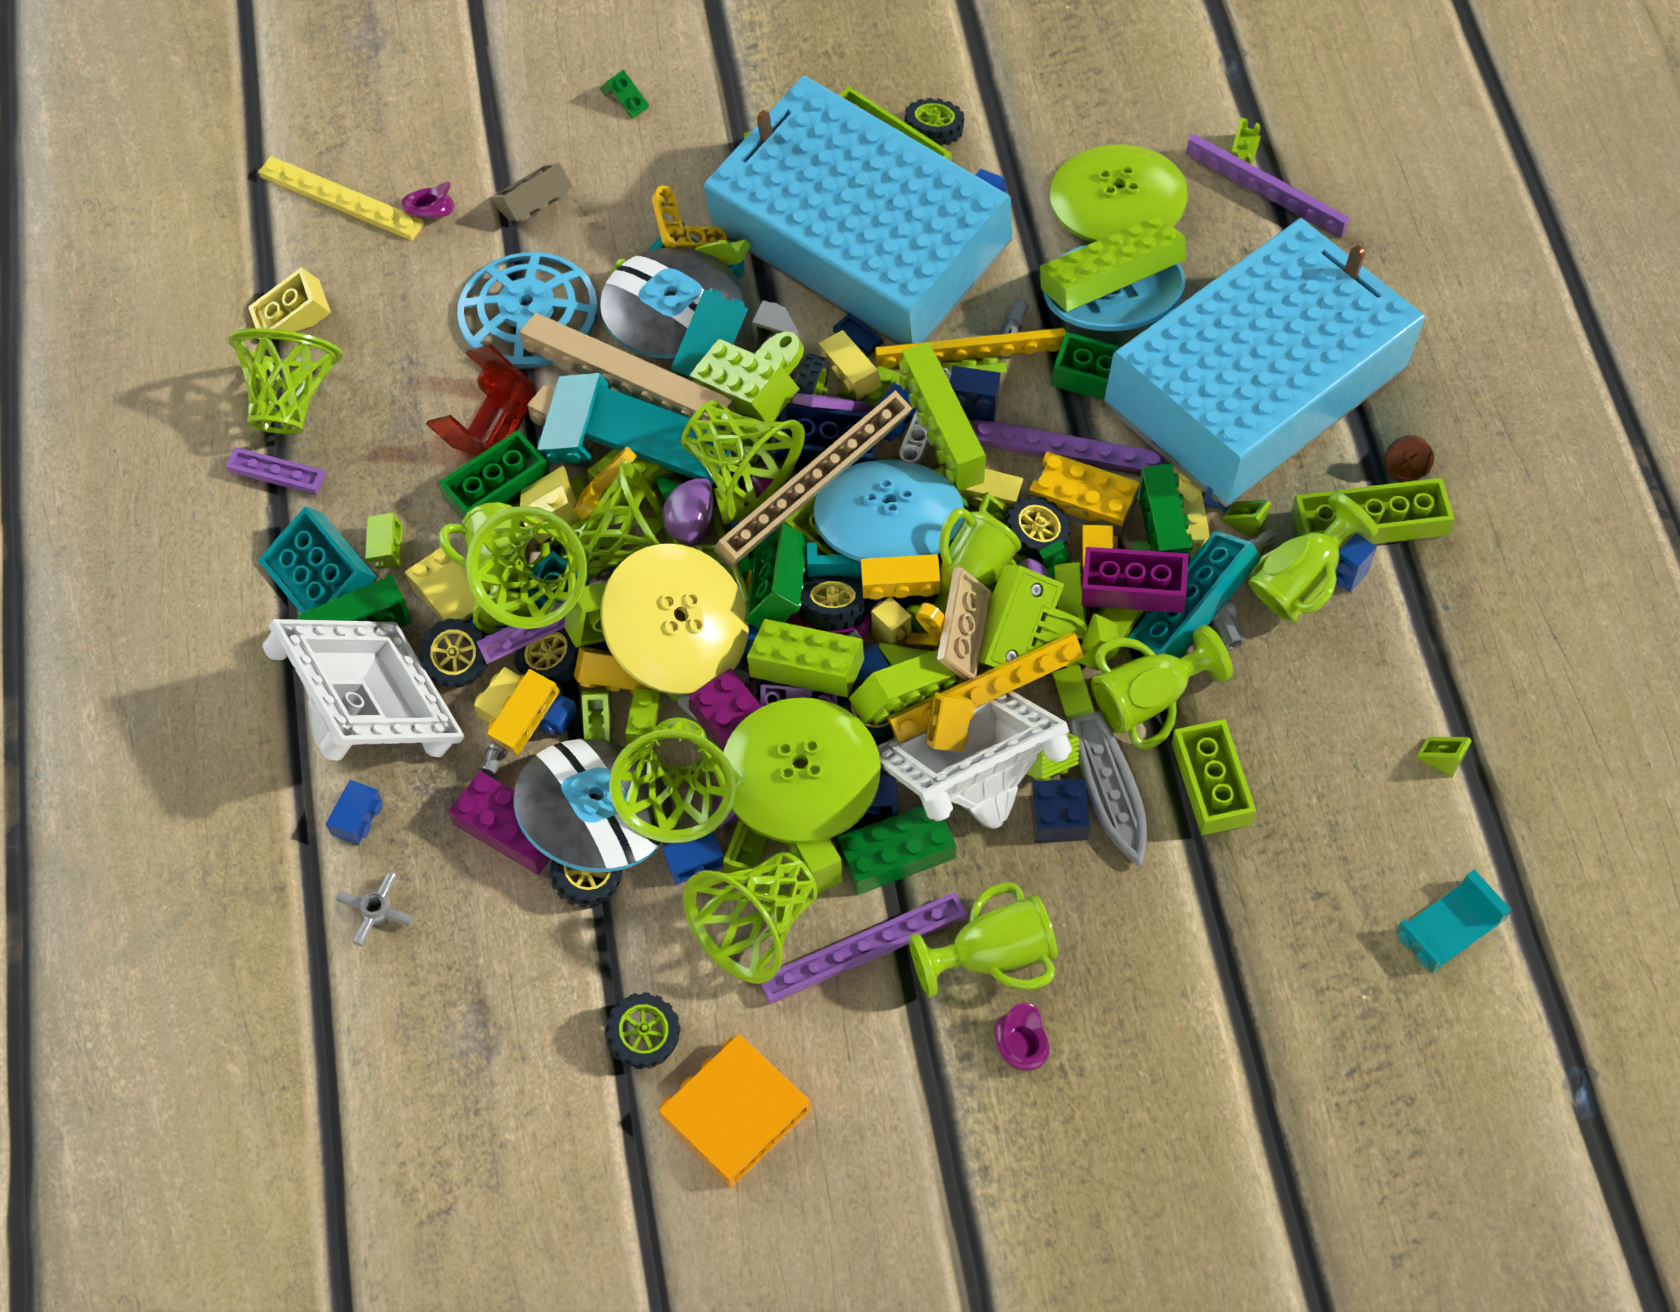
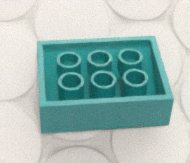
(314, 562)

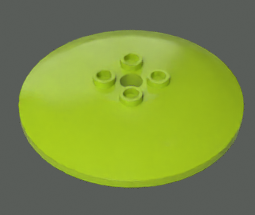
(1094, 208)
(808, 801)

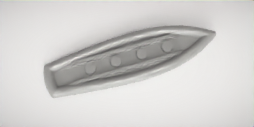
(1111, 785)

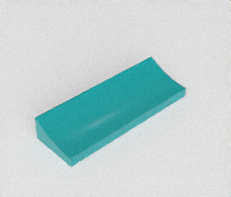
(646, 429)
(1211, 581)

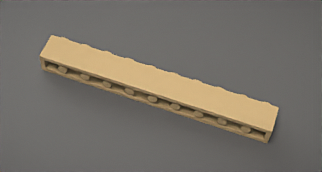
(620, 369)
(812, 479)

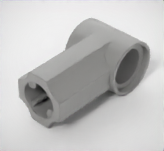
(1228, 627)

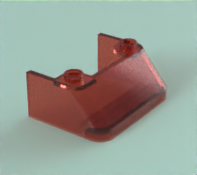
(502, 410)

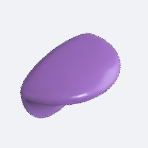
(689, 511)

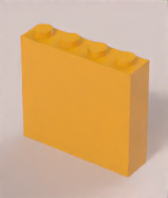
(734, 1109)

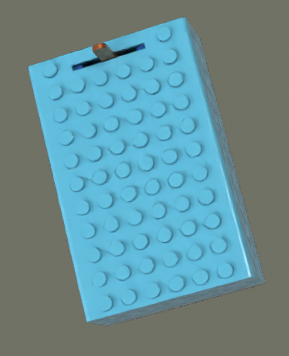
(860, 212)
(1262, 361)

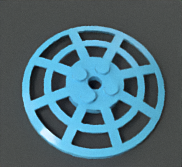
(520, 290)

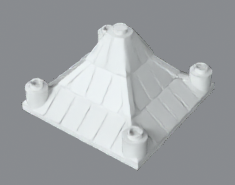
(363, 685)
(984, 777)

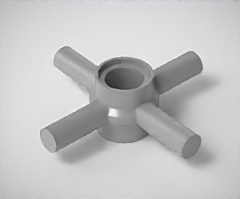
(378, 917)

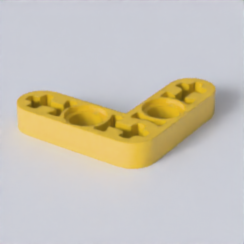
(676, 228)
(591, 494)
(932, 621)

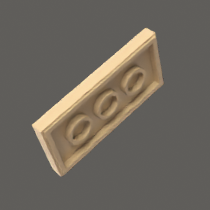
(964, 624)

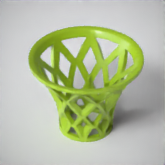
(261, 405)
(725, 440)
(611, 508)
(477, 574)
(707, 762)
(778, 928)

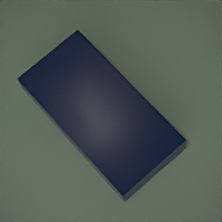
(860, 334)

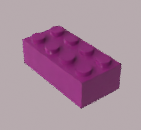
(1134, 579)
(722, 706)
(489, 815)

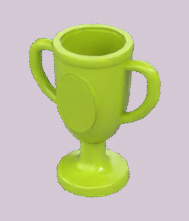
(469, 526)
(978, 548)
(1302, 570)
(1154, 682)
(993, 943)

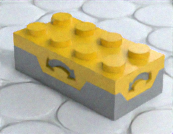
(1086, 492)

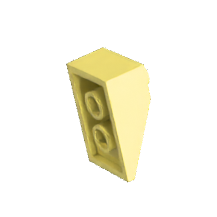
(291, 304)
(552, 494)
(442, 586)

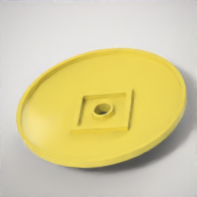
(647, 636)

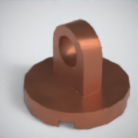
(1408, 458)

